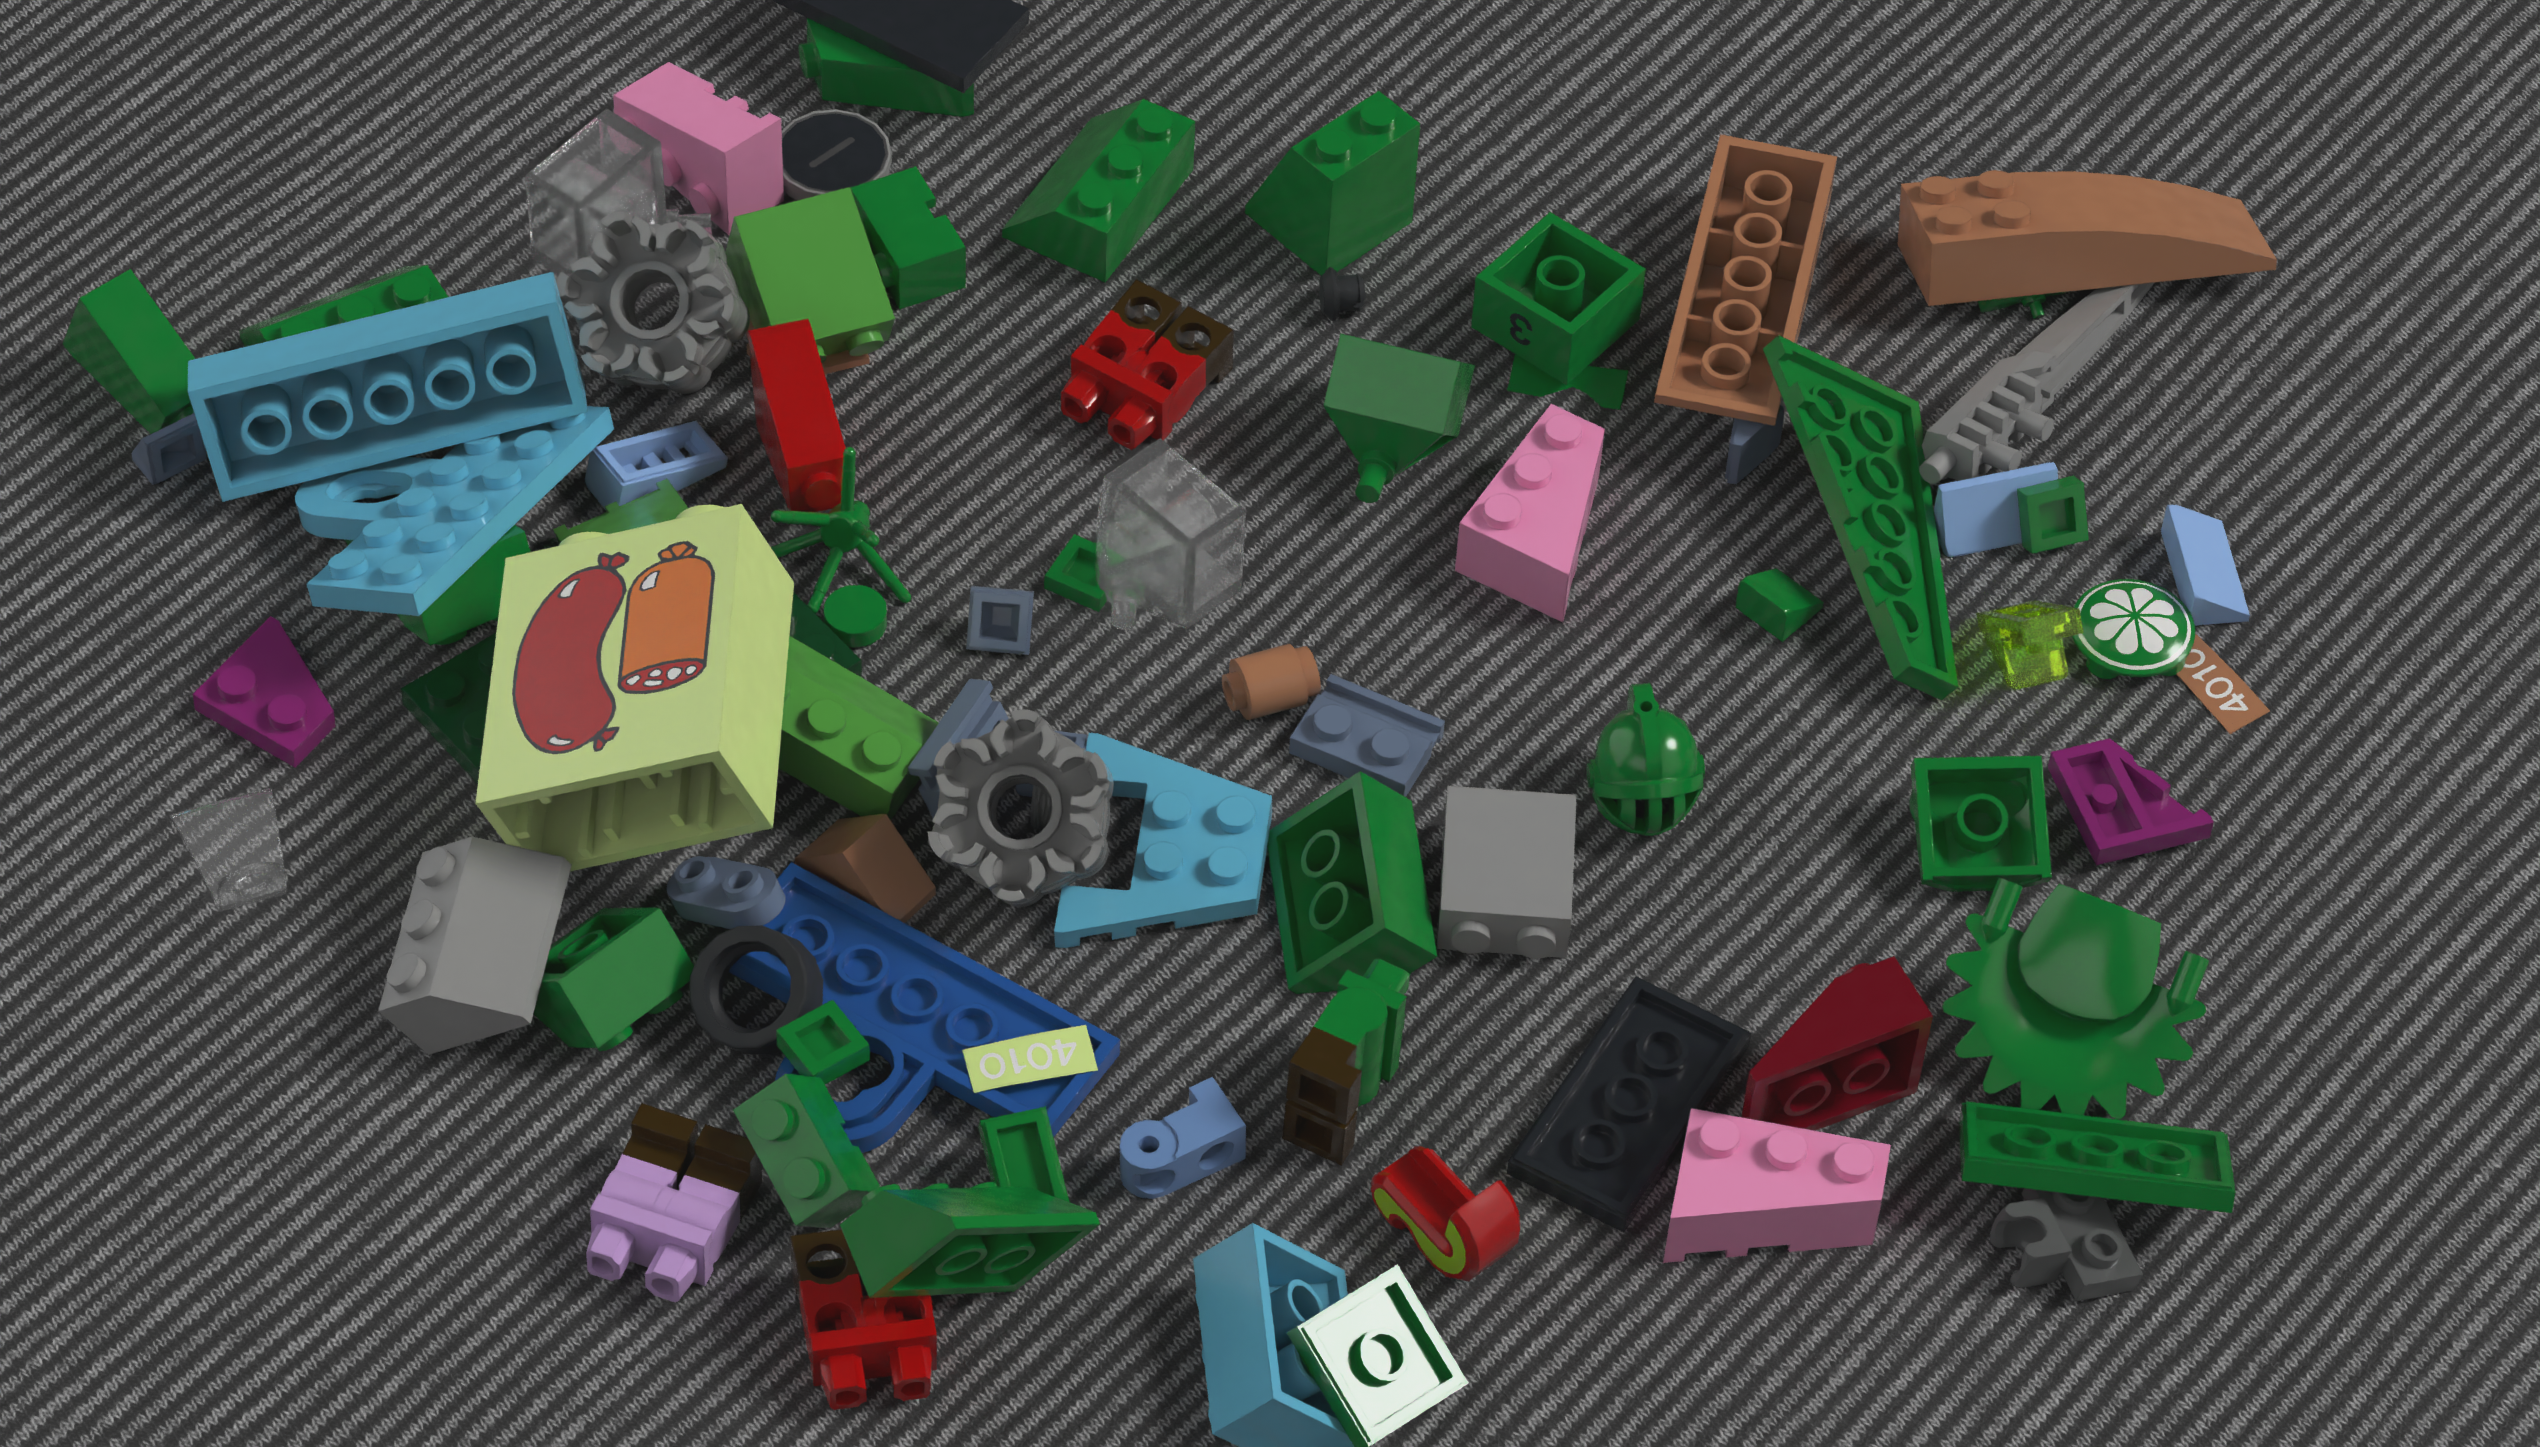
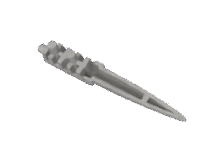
(2020, 388)

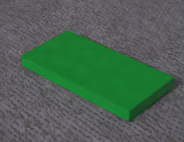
(2096, 1157)

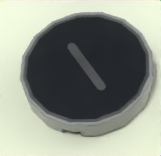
(832, 153)

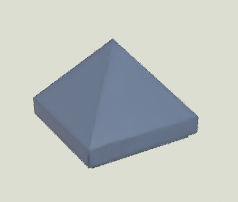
(1000, 620)

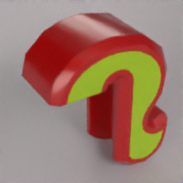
(1447, 1221)

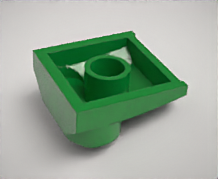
(1980, 821)

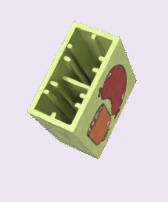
(638, 690)

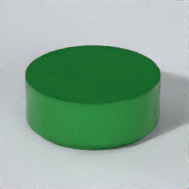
(856, 615)

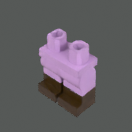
(672, 1202)

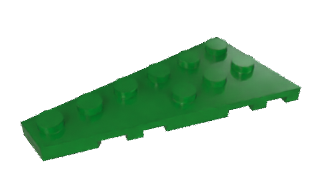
(1866, 464)

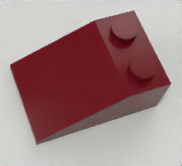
(1845, 1053)

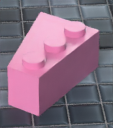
(709, 146)
(1534, 514)
(1772, 1186)

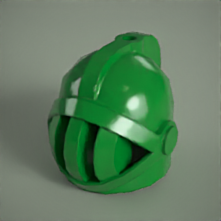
(1645, 757)

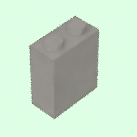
(1507, 872)

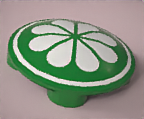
(2133, 630)

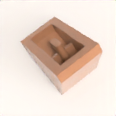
(870, 863)

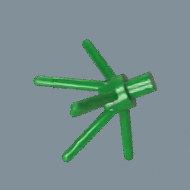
(841, 531)

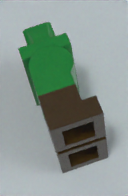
(1344, 1059)

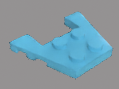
(1194, 854)

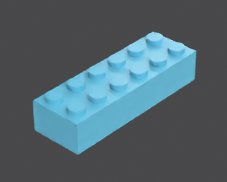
(386, 386)

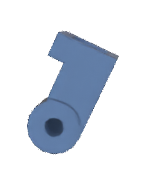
(1183, 1145)

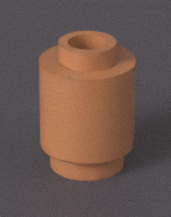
(1271, 681)

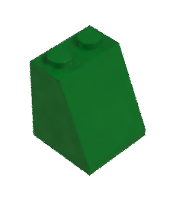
(1343, 186)

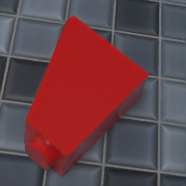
(796, 415)

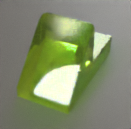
(2029, 640)

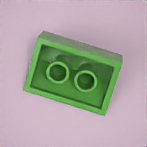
(848, 735)

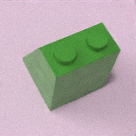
(815, 266)

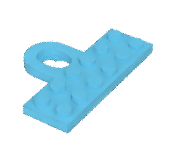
(445, 514)

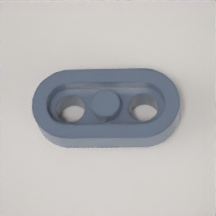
(725, 892)

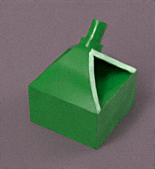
(1393, 407)

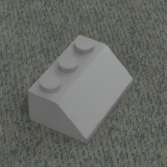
(473, 942)

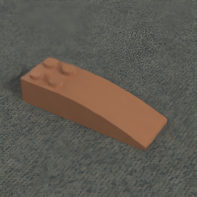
(2068, 233)
(1746, 278)

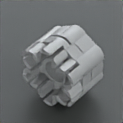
(622, 265)
(976, 776)

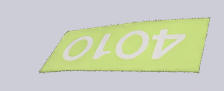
(1030, 1058)

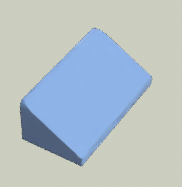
(1984, 509)
(2203, 567)

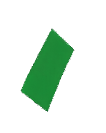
(1601, 384)

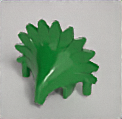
(2071, 1001)

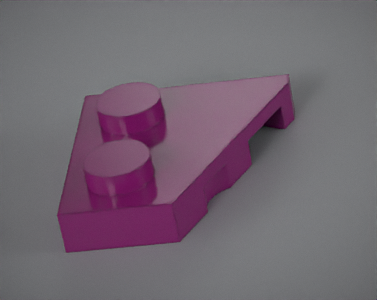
(268, 696)
(2120, 804)

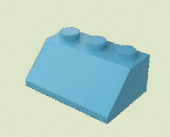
(1247, 1301)

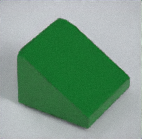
(1776, 602)

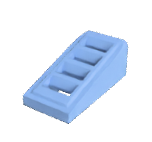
(614, 466)

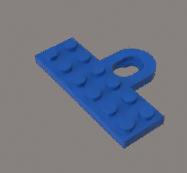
(915, 1009)

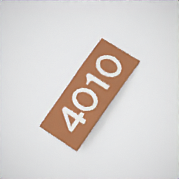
(2220, 688)

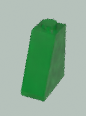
(863, 76)
(132, 351)

